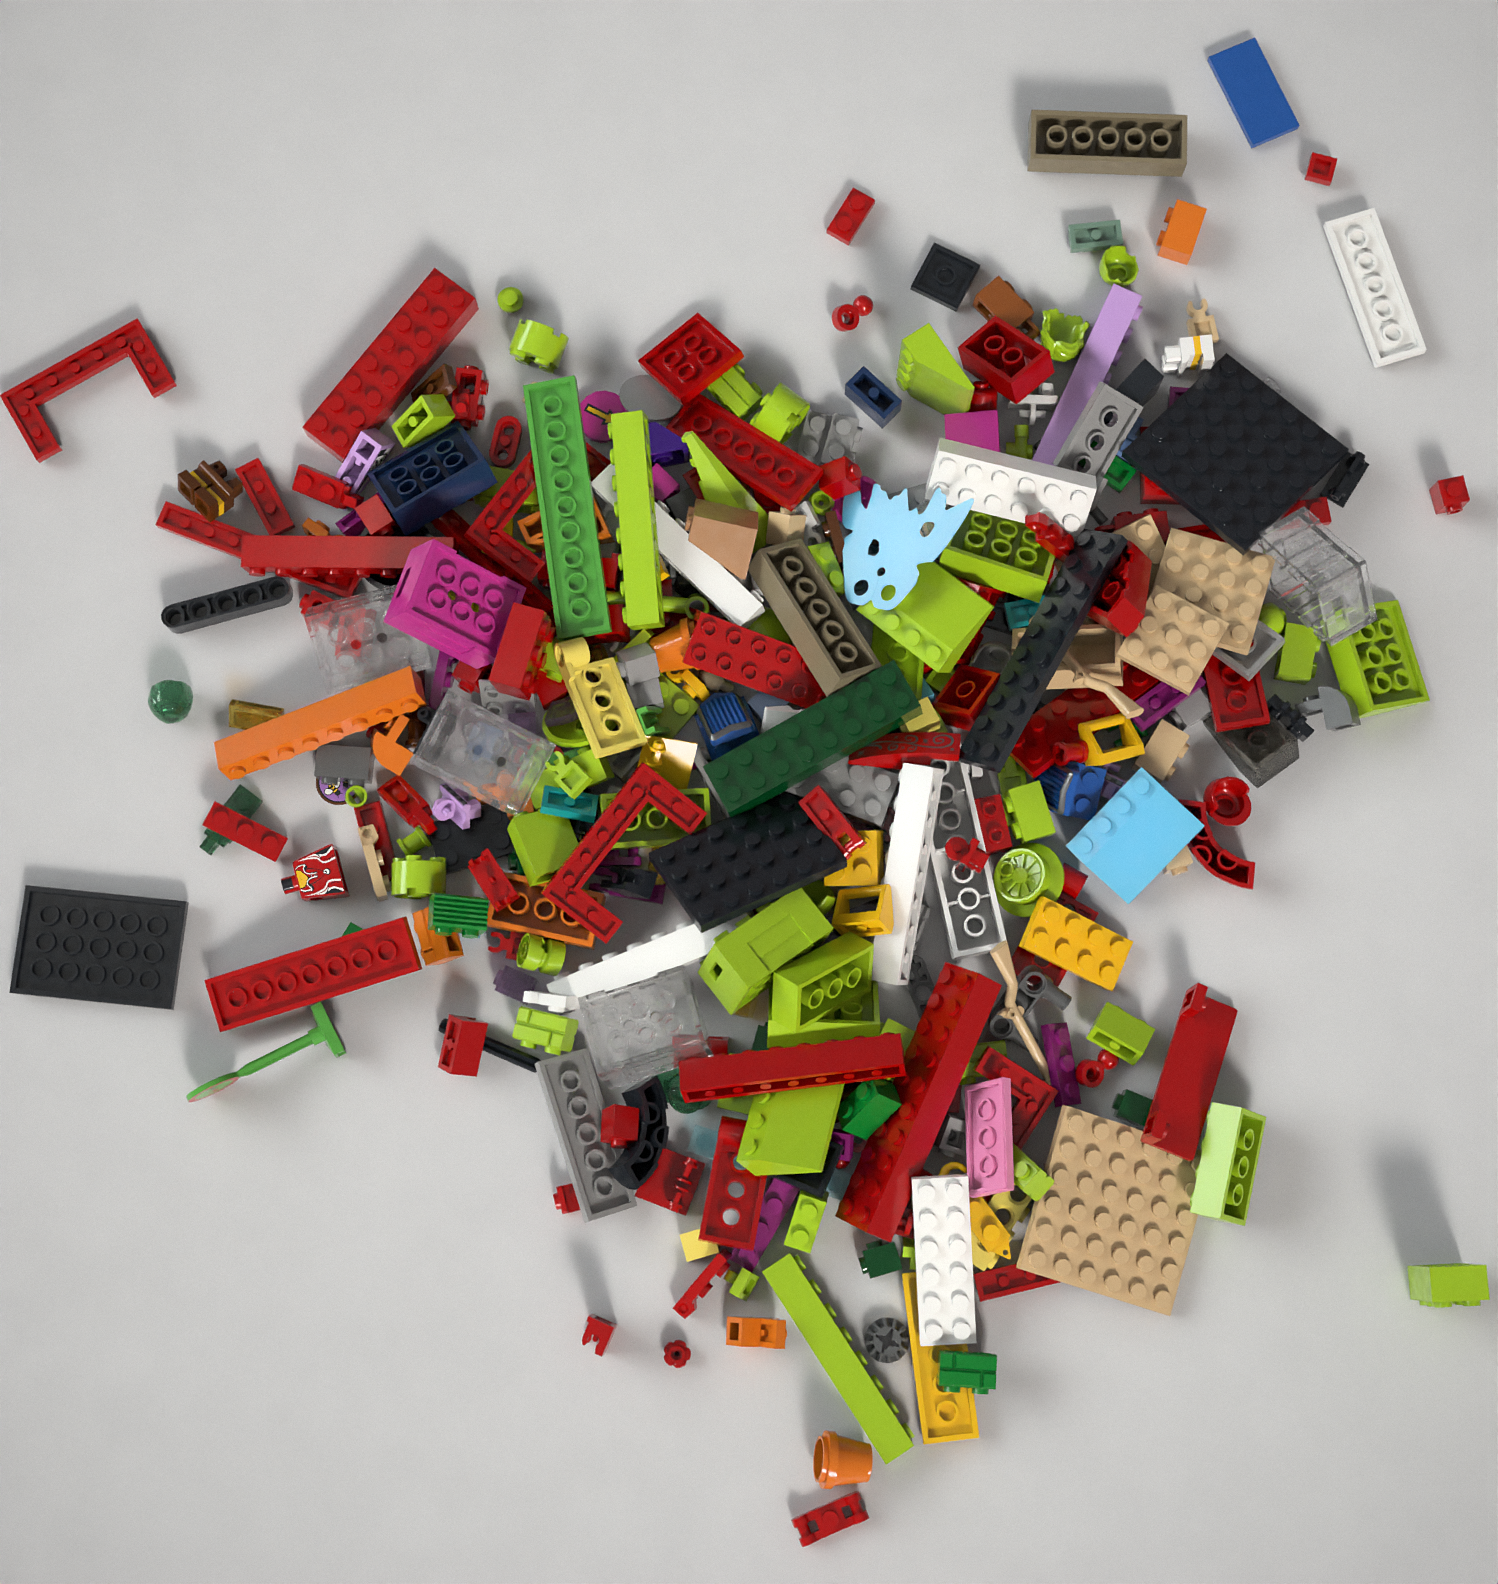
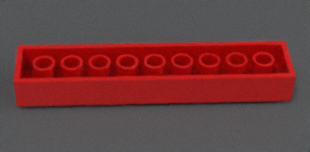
(933, 1073)

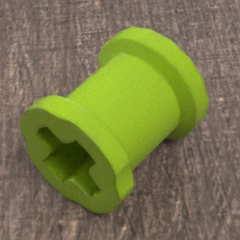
(414, 841)

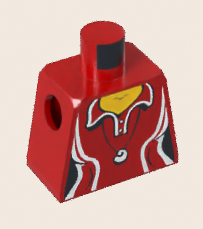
(318, 876)

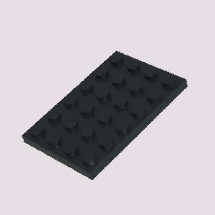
(746, 861)
(99, 947)

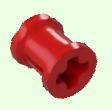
(1070, 752)

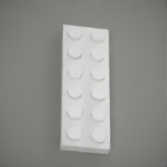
(1374, 287)
(943, 1260)

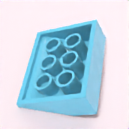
(1135, 835)

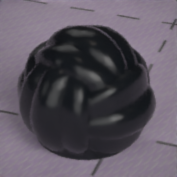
(683, 587)

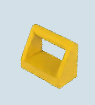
(1131, 741)
(864, 923)

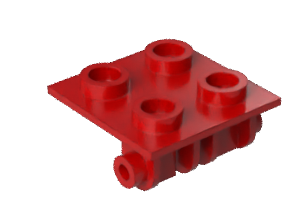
(672, 1182)

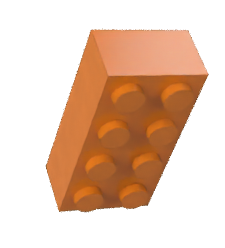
(540, 916)

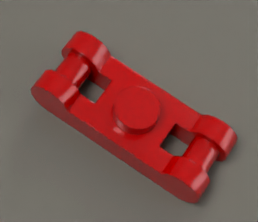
(830, 1518)

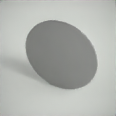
(648, 395)

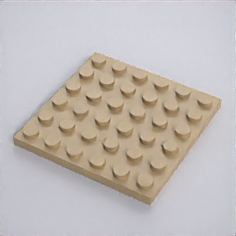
(1113, 1215)

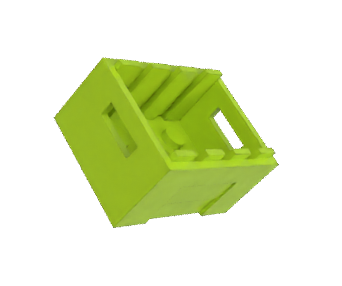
(745, 959)

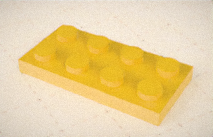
(1075, 943)

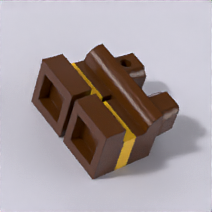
(208, 490)

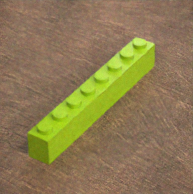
(637, 520)
(838, 1358)

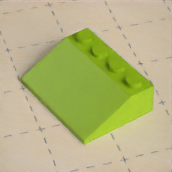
(932, 373)
(998, 555)
(933, 618)
(1380, 664)
(854, 1019)
(789, 1130)

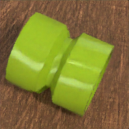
(541, 954)

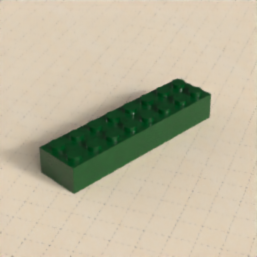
(813, 739)

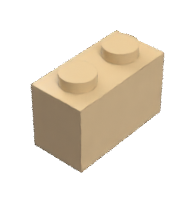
(1162, 750)

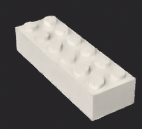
(1010, 485)

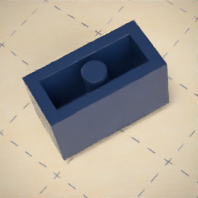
(873, 397)

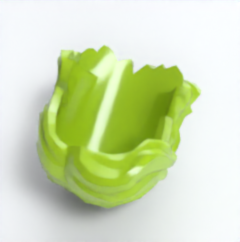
(1062, 334)

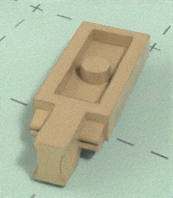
(374, 859)

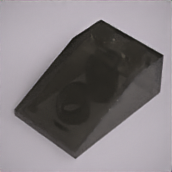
(1257, 750)

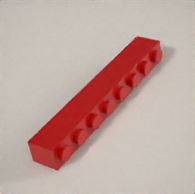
(330, 554)
(792, 1067)

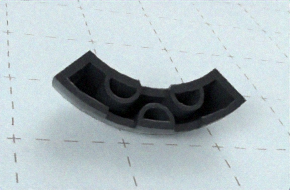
(641, 1157)

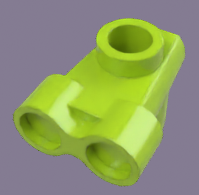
(1020, 447)

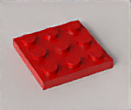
(690, 359)

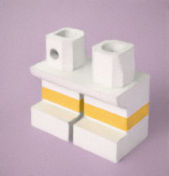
(1189, 354)

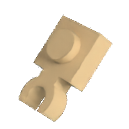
(1201, 323)

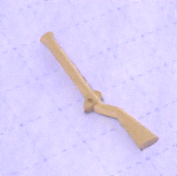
(1082, 676)
(1003, 960)

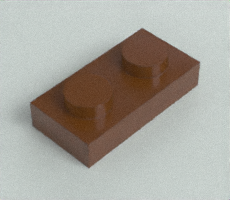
(439, 382)
(832, 530)

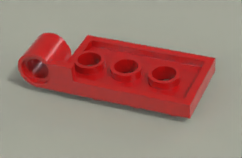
(1073, 883)
(718, 1200)

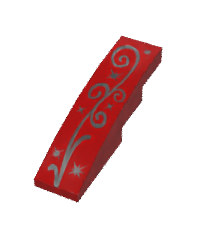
(908, 747)

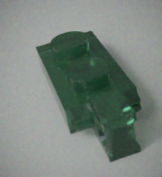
(240, 801)

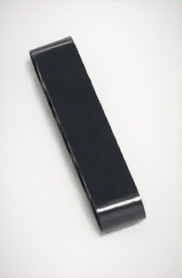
(214, 603)

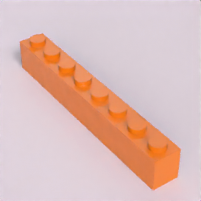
(320, 723)

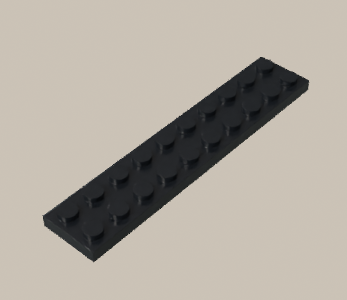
(1041, 649)

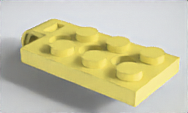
(573, 662)

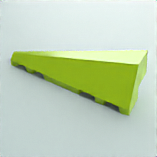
(721, 486)

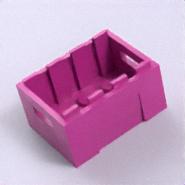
(428, 614)

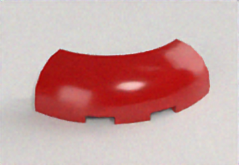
(1215, 858)

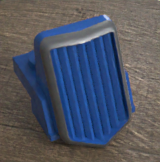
(725, 723)
(1073, 788)

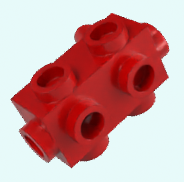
(468, 404)

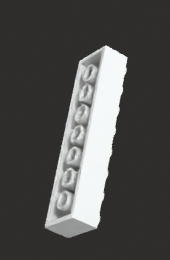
(966, 897)

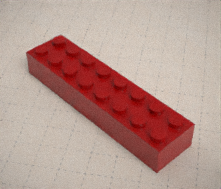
(392, 364)

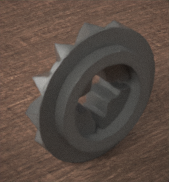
(874, 1345)

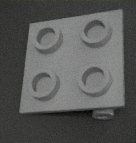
(502, 703)

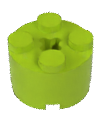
(538, 344)
(780, 413)
(417, 877)

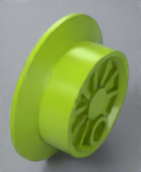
(1025, 875)

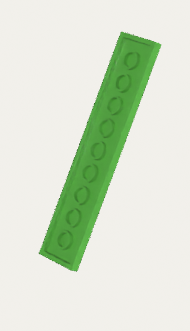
(567, 508)

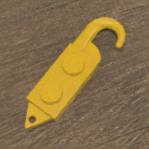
(983, 1220)

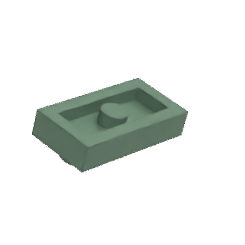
(1094, 236)

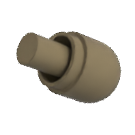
(715, 682)

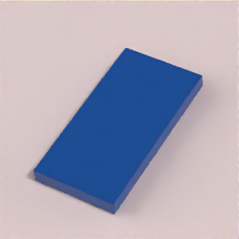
(1253, 93)

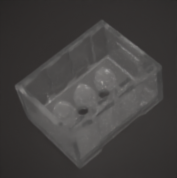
(1318, 576)
(361, 618)
(450, 754)
(649, 1046)

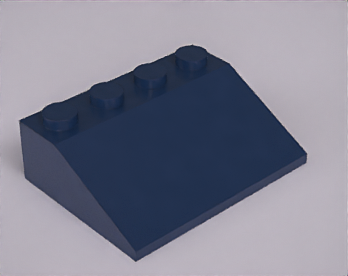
(432, 478)

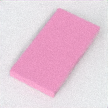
(989, 1137)

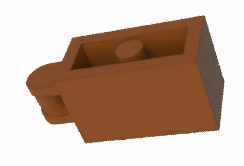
(1001, 300)

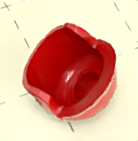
(1228, 801)

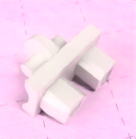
(1036, 405)

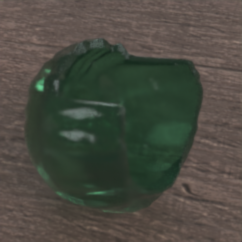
(170, 701)

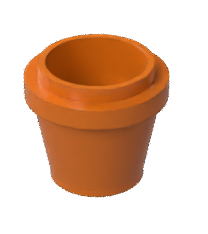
(672, 644)
(841, 1460)

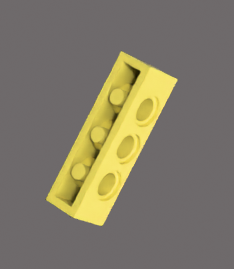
(1017, 1212)

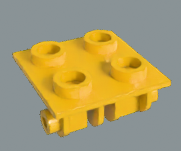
(669, 759)

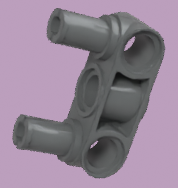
(1027, 997)

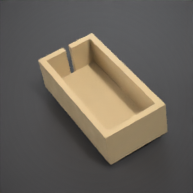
(1093, 648)

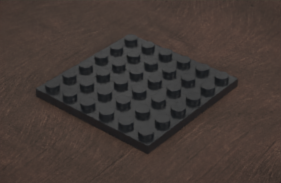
(1234, 453)

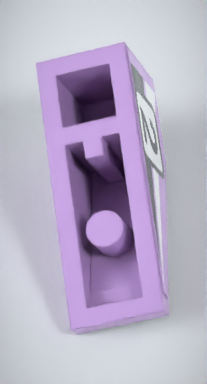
(365, 455)

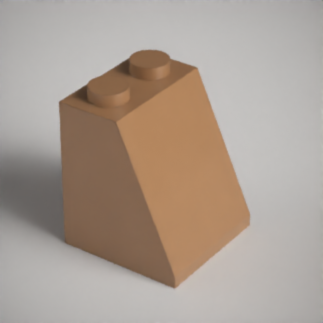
(723, 533)

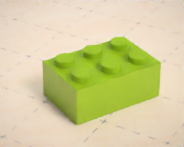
(1448, 1284)

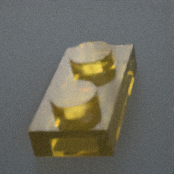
(247, 714)

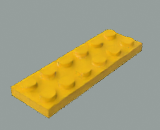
(941, 1413)

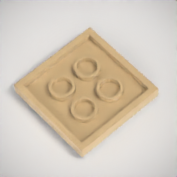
(1173, 640)

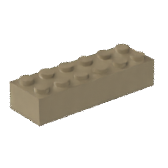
(1107, 143)
(812, 615)

